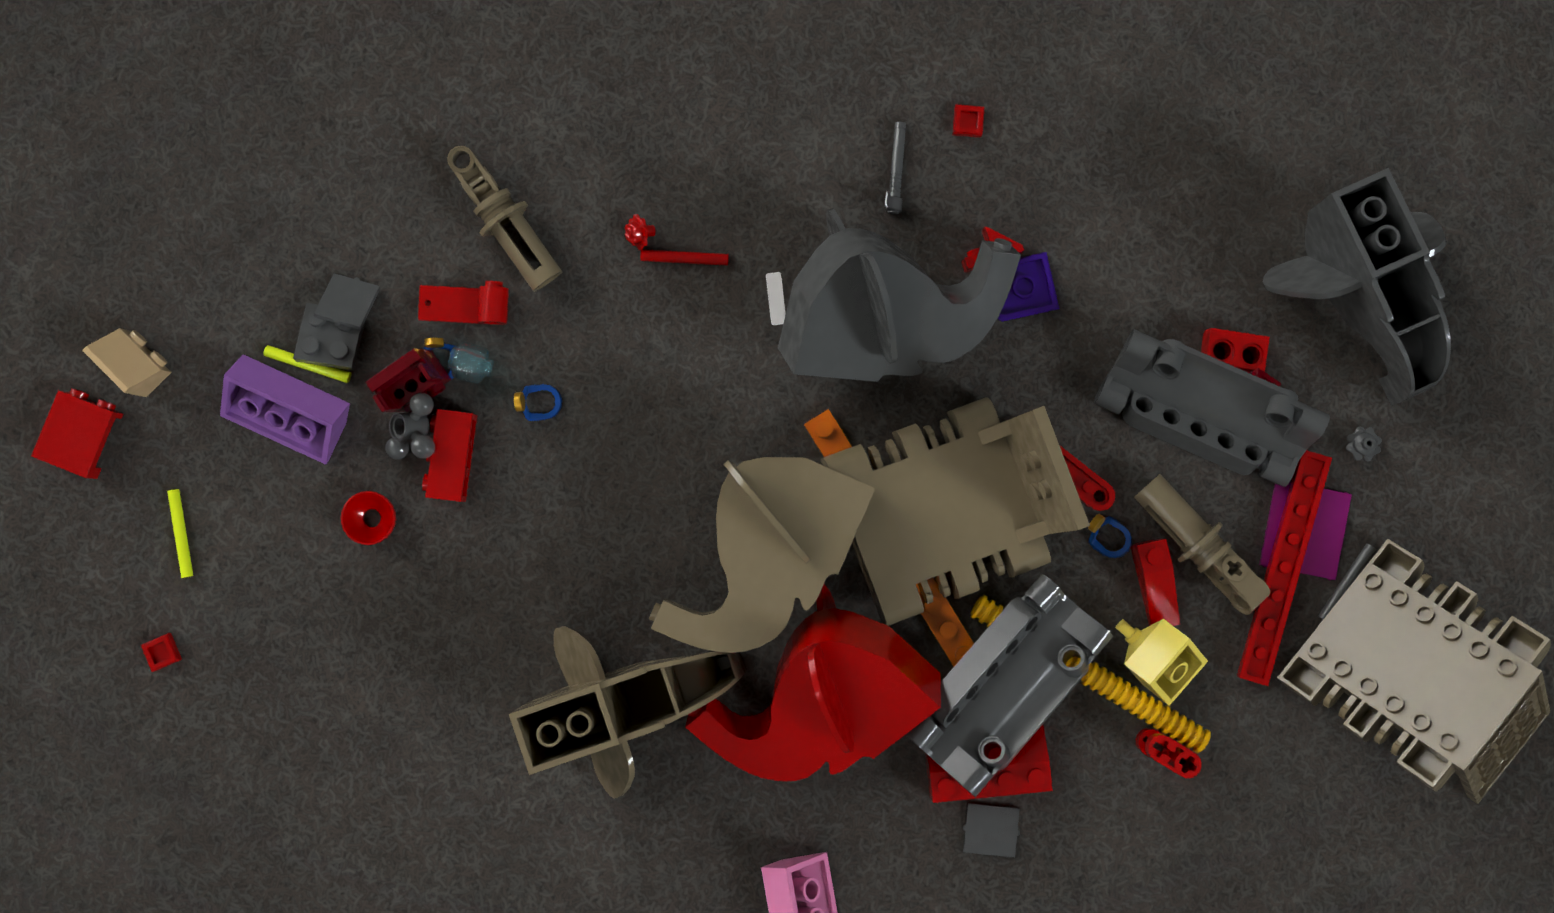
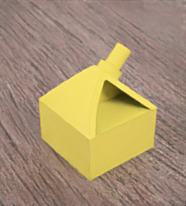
(1161, 658)

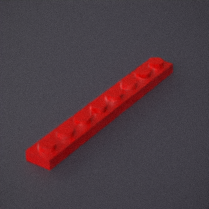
(1284, 567)

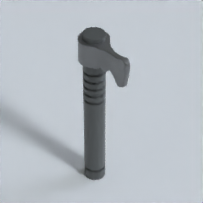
(892, 198)

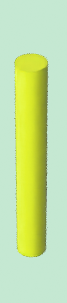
(287, 357)
(180, 533)

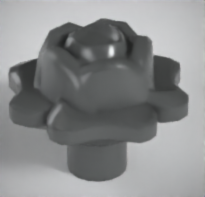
(1363, 444)

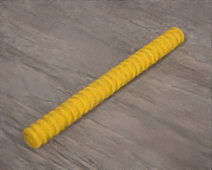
(1121, 692)

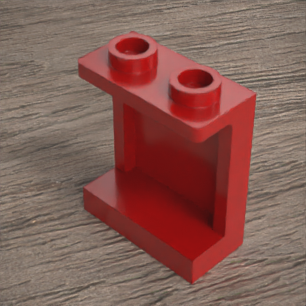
(76, 433)

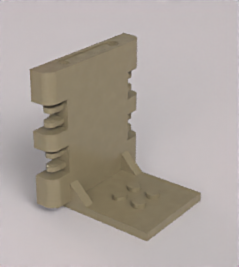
(959, 503)
(1426, 673)

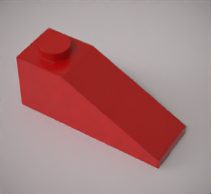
(1156, 580)

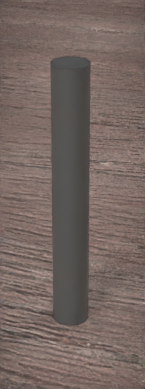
(1352, 573)

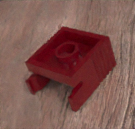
(397, 381)

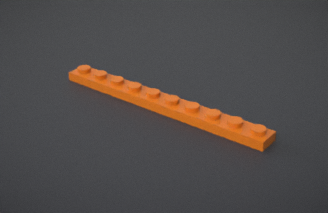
(939, 613)

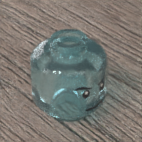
(470, 362)

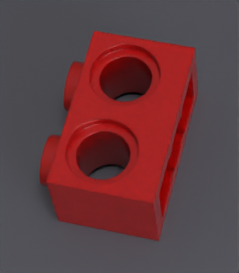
(1234, 344)

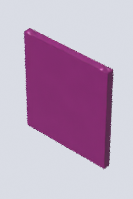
(1326, 536)

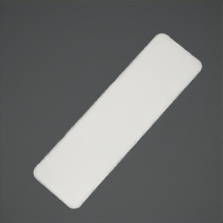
(775, 298)

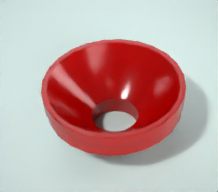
(353, 518)

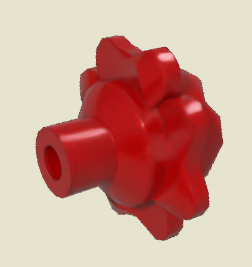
(638, 232)

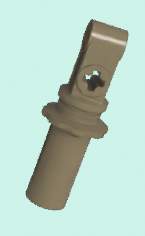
(496, 211)
(1203, 545)

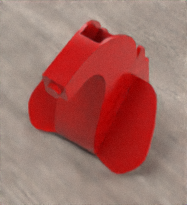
(837, 697)

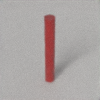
(684, 257)

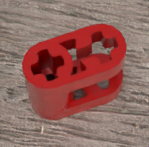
(1171, 753)

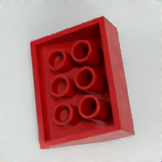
(1025, 774)

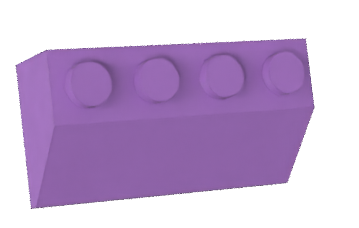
(283, 408)

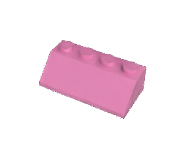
(800, 885)

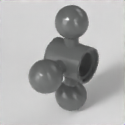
(412, 427)

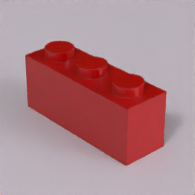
(452, 455)

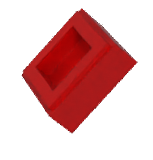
(968, 121)
(161, 652)

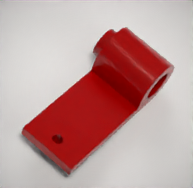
(464, 305)

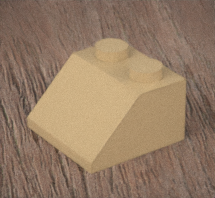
(128, 361)

